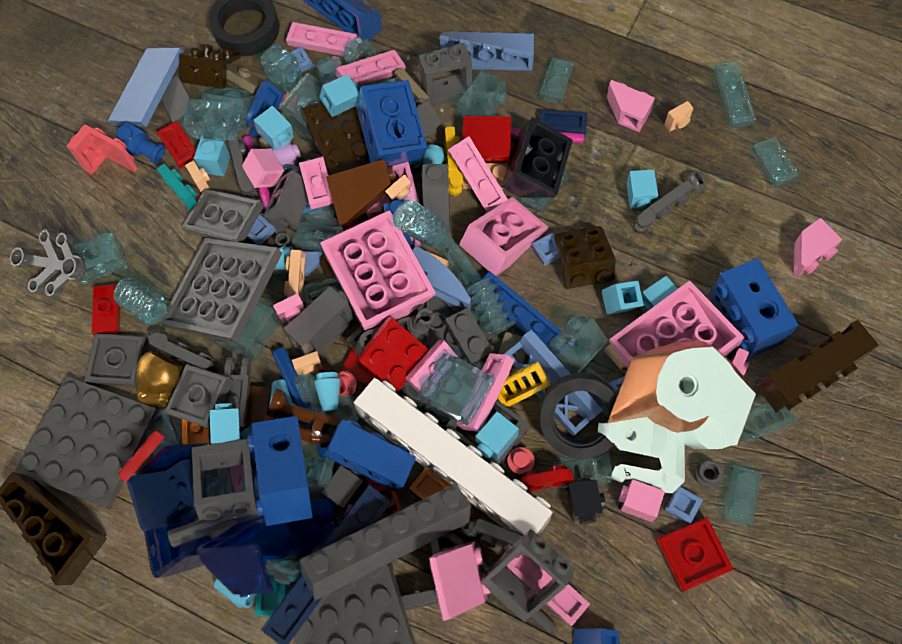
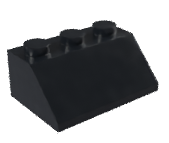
(537, 161)

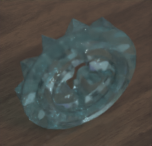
(355, 46)

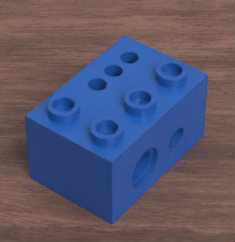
(391, 123)
(753, 307)
(280, 471)

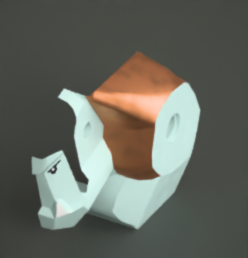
(673, 401)

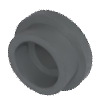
(712, 466)

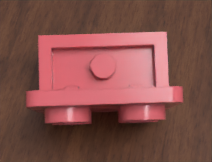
(93, 146)

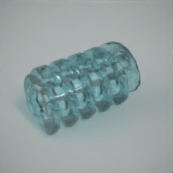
(419, 223)
(140, 300)
(490, 306)

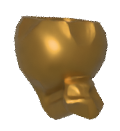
(156, 379)

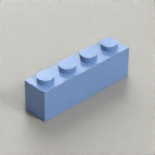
(494, 50)

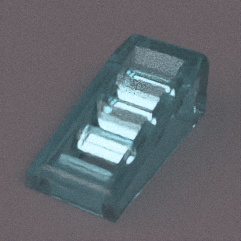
(789, 421)
(605, 462)

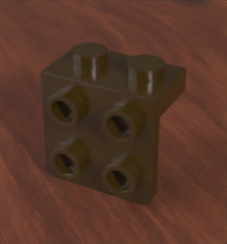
(206, 66)
(585, 257)

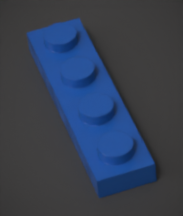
(525, 315)

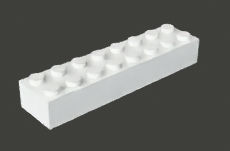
(443, 454)

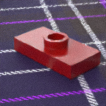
(177, 144)
(105, 311)

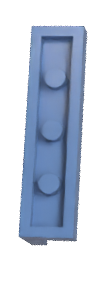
(554, 370)

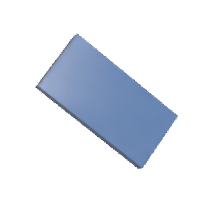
(146, 87)

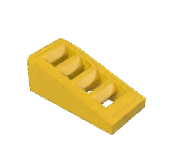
(508, 400)

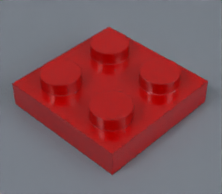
(392, 353)

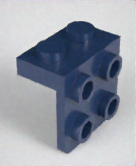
(164, 496)

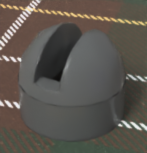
(693, 179)

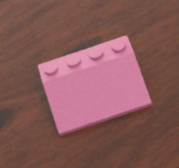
(377, 271)
(677, 318)

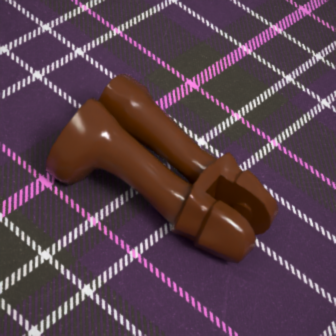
(282, 407)

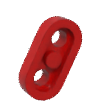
(555, 477)

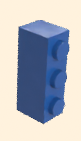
(370, 455)

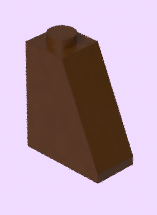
(359, 189)

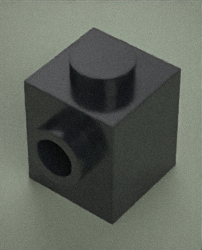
(585, 501)

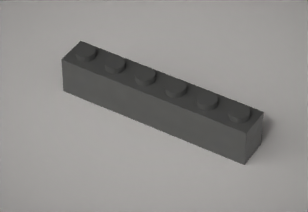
(384, 541)

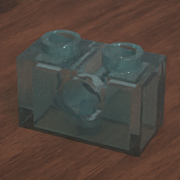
(281, 68)
(110, 257)
(588, 340)

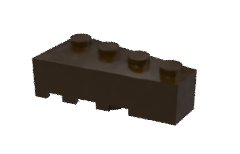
(817, 367)
(55, 531)

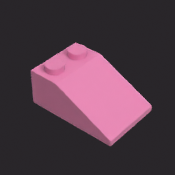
(502, 235)
(458, 579)

